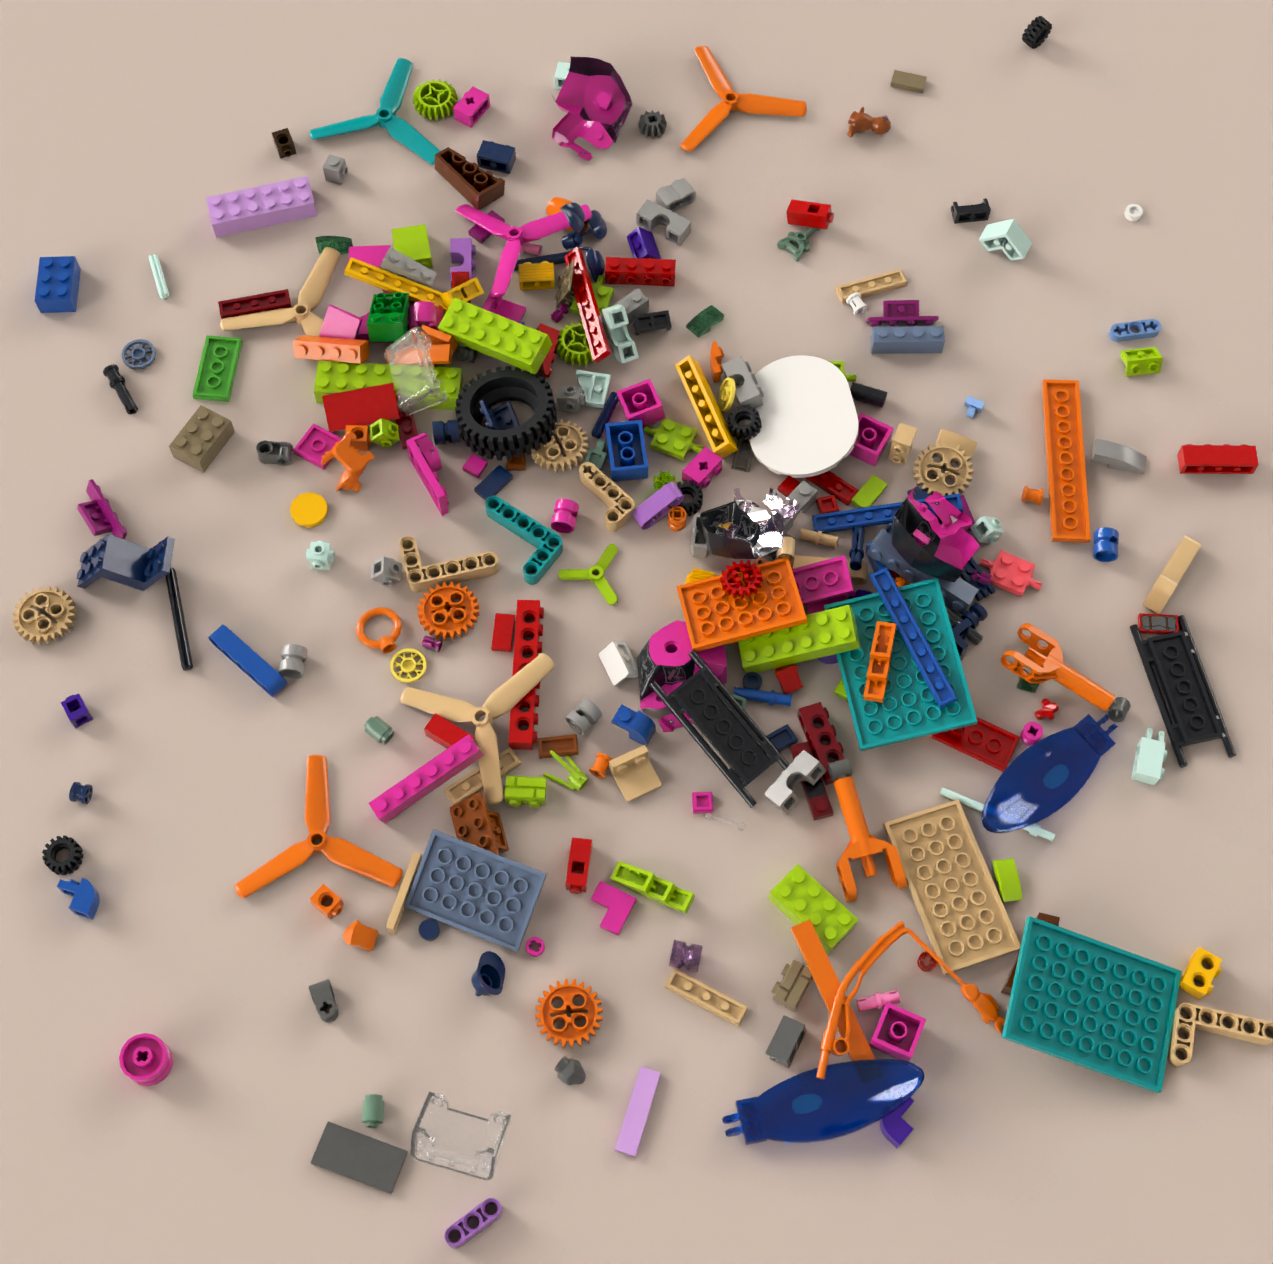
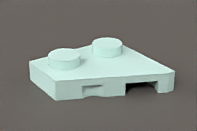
(594, 387)

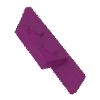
(901, 311)
(99, 514)

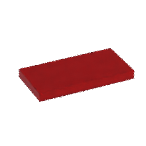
(361, 406)
(983, 742)

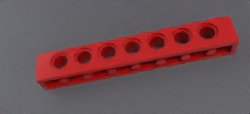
(526, 610)

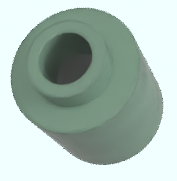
(379, 730)
(373, 1110)

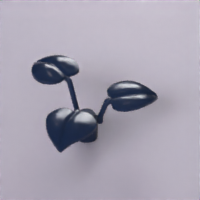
(575, 217)

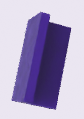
(643, 244)

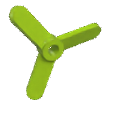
(599, 580)

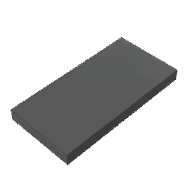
(359, 1157)

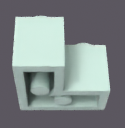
(1008, 237)

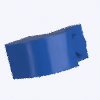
(636, 723)
(85, 898)

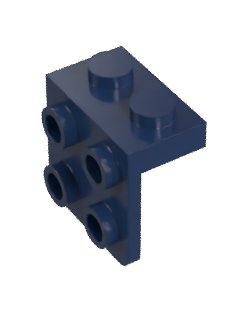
(500, 417)

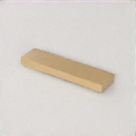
(872, 285)
(473, 783)
(398, 907)
(706, 997)

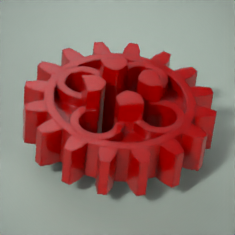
(731, 576)

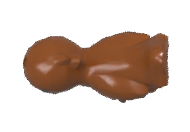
(862, 122)

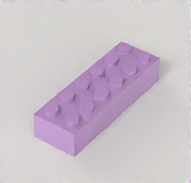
(261, 206)

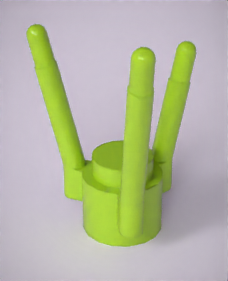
(577, 777)

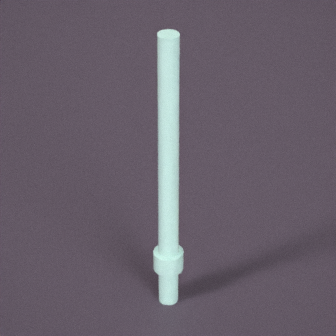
(1033, 829)

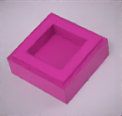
(475, 465)
(702, 802)

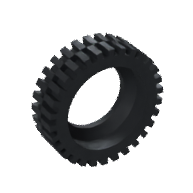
(500, 387)

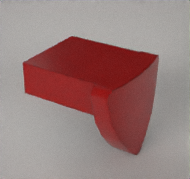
(788, 678)

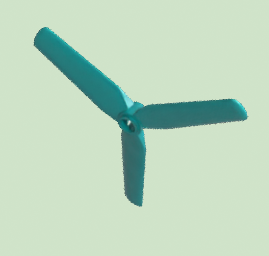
(385, 117)

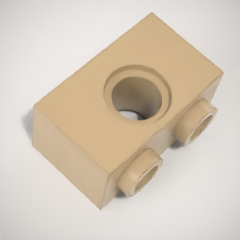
(902, 443)

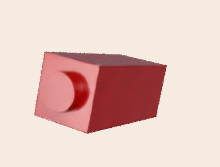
(809, 214)
(444, 731)
(578, 865)

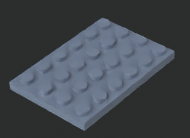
(475, 890)

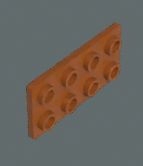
(478, 824)

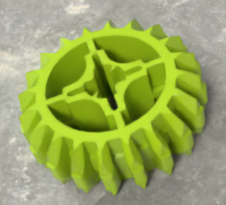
(435, 99)
(577, 350)

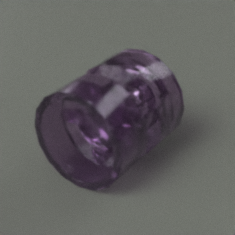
(685, 955)

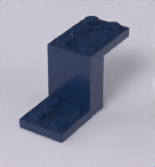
(125, 562)

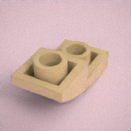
(957, 439)

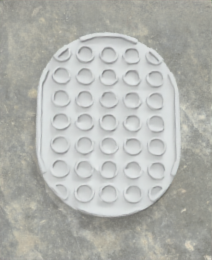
(804, 417)

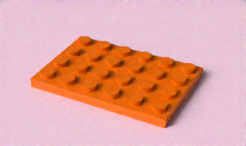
(720, 620)

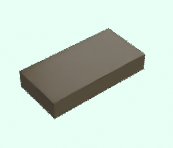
(908, 81)

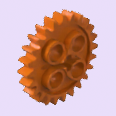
(450, 625)
(567, 994)

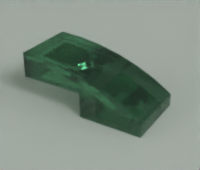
(339, 243)
(705, 320)

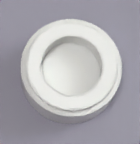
(1133, 212)

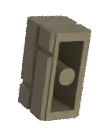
(793, 985)

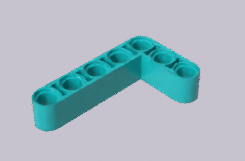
(528, 533)

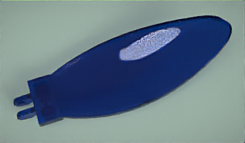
(1046, 776)
(827, 1108)

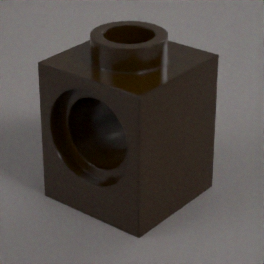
(283, 143)

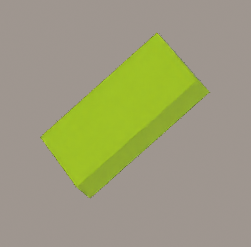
(869, 492)

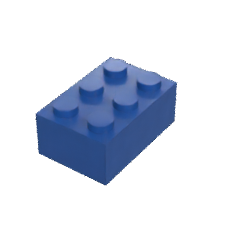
(57, 284)
(626, 450)

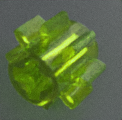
(662, 479)

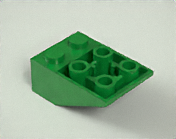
(388, 317)

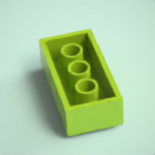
(804, 899)

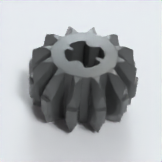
(652, 124)

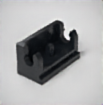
(970, 213)
(652, 322)

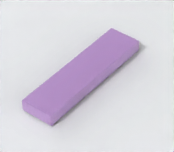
(637, 1111)

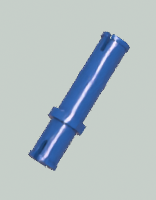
(764, 696)

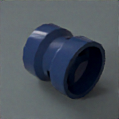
(975, 614)

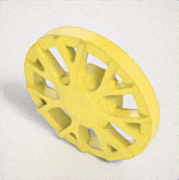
(726, 394)
(408, 665)

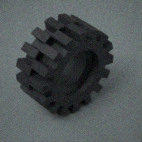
(1036, 32)
(742, 414)
(695, 492)
(70, 863)

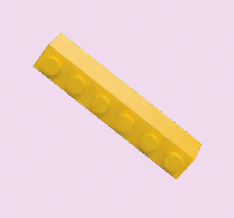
(706, 407)

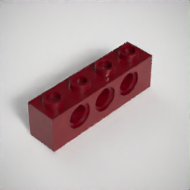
(817, 714)

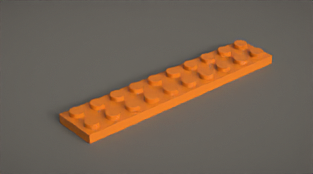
(1065, 461)

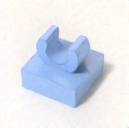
(973, 405)

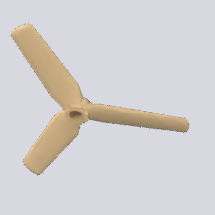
(309, 298)
(496, 705)

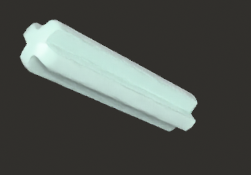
(159, 276)

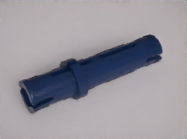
(857, 553)

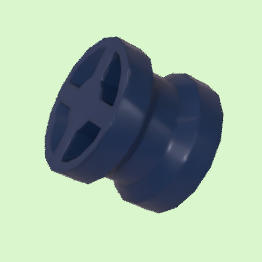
(80, 793)

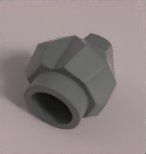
(570, 1071)

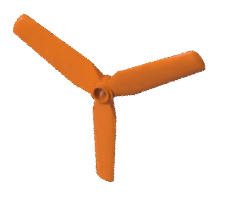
(733, 101)
(335, 849)

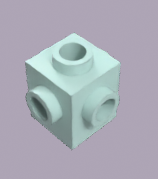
(987, 529)
(320, 555)

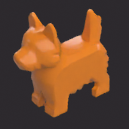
(351, 460)

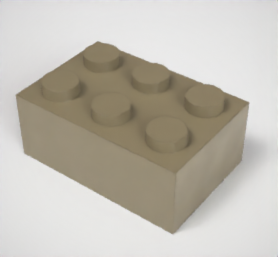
(202, 438)

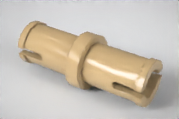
(818, 538)

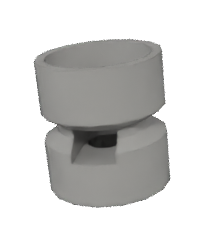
(292, 661)
(581, 719)

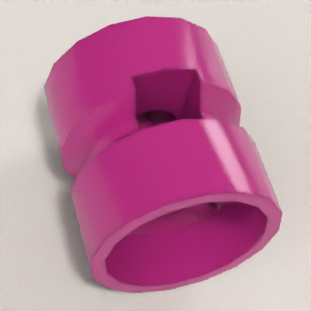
(565, 515)

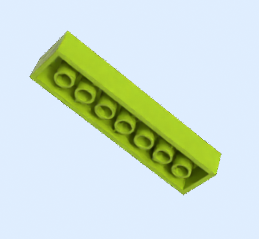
(344, 376)

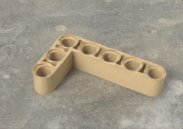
(788, 550)
(442, 569)
(1172, 574)
(1215, 1026)

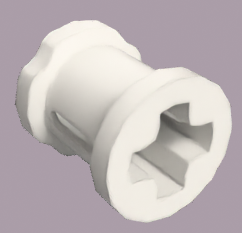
(857, 304)

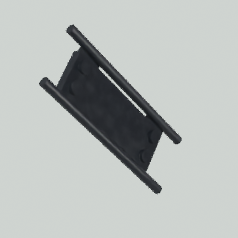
(1185, 688)
(724, 726)

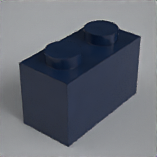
(496, 156)

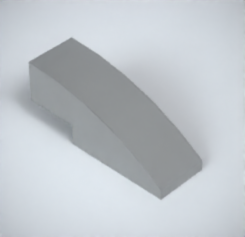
(1118, 456)

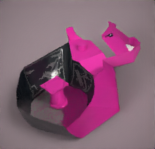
(594, 105)
(929, 545)
(668, 663)

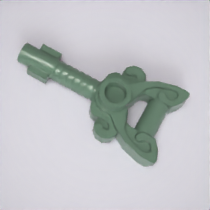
(799, 239)

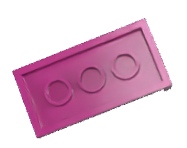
(426, 464)
(823, 580)

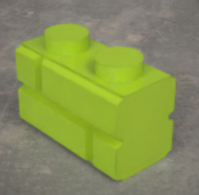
(525, 791)

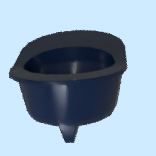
(489, 975)

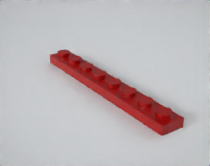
(588, 306)

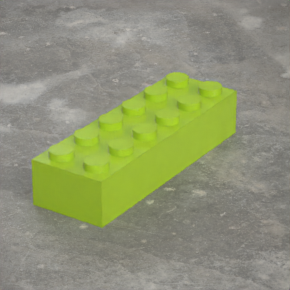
(495, 335)
(822, 636)

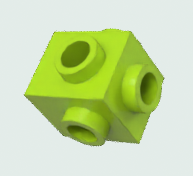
(384, 433)

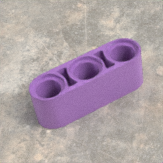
(658, 505)
(462, 1224)

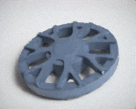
(138, 354)

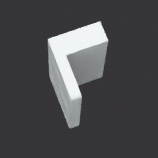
(618, 662)

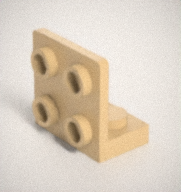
(634, 774)

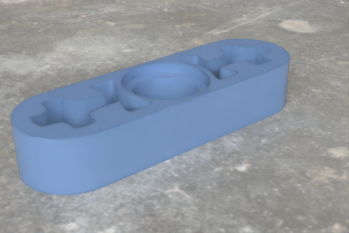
(1129, 335)

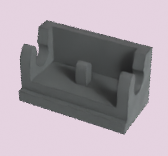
(786, 1041)

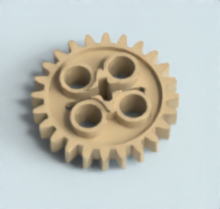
(573, 445)
(947, 455)
(33, 628)

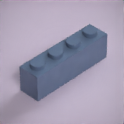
(907, 340)

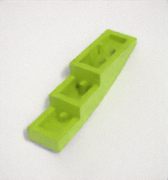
(652, 887)

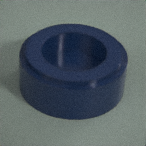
(752, 681)
(429, 930)

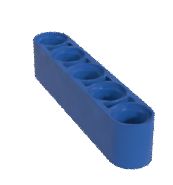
(247, 660)

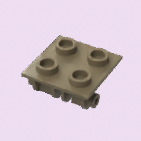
(565, 292)

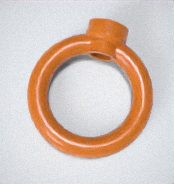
(386, 643)

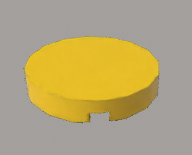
(308, 510)

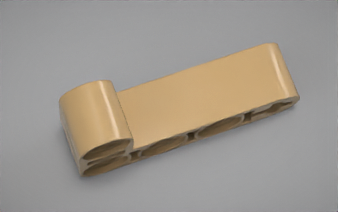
(590, 477)

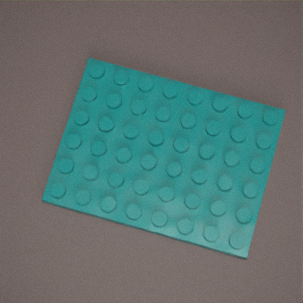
(908, 704)
(1092, 1004)

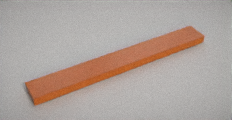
(828, 985)

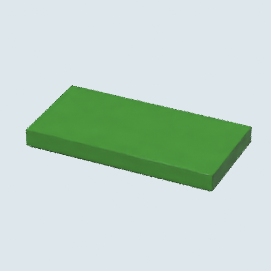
(217, 368)

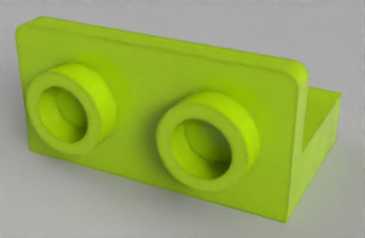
(1141, 361)

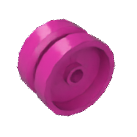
(135, 1053)

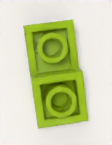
(1008, 879)

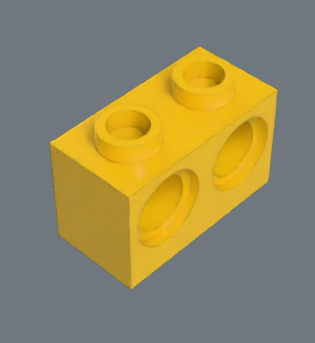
(464, 292)
(1196, 971)

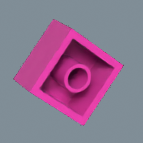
(641, 403)
(871, 439)
(897, 1032)

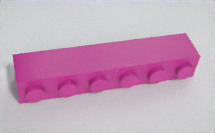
(426, 779)

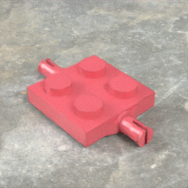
(1011, 573)

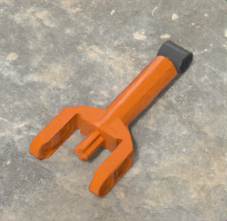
(1048, 664)
(861, 843)

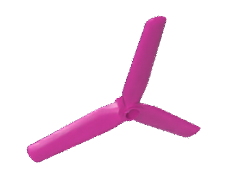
(515, 238)

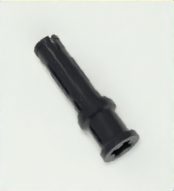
(118, 383)

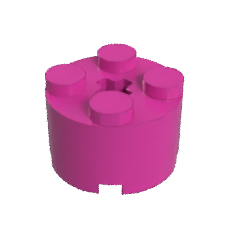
(425, 314)

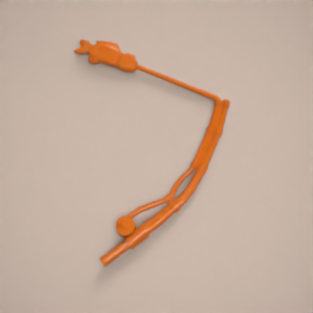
(982, 1002)

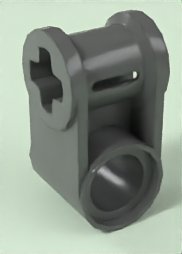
(276, 452)
(324, 998)

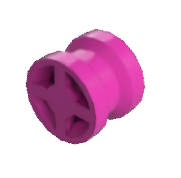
(1029, 737)

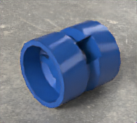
(1106, 544)

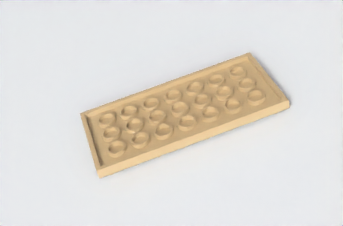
(952, 887)

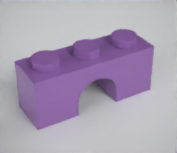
(462, 252)

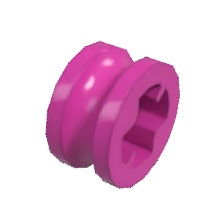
(538, 941)

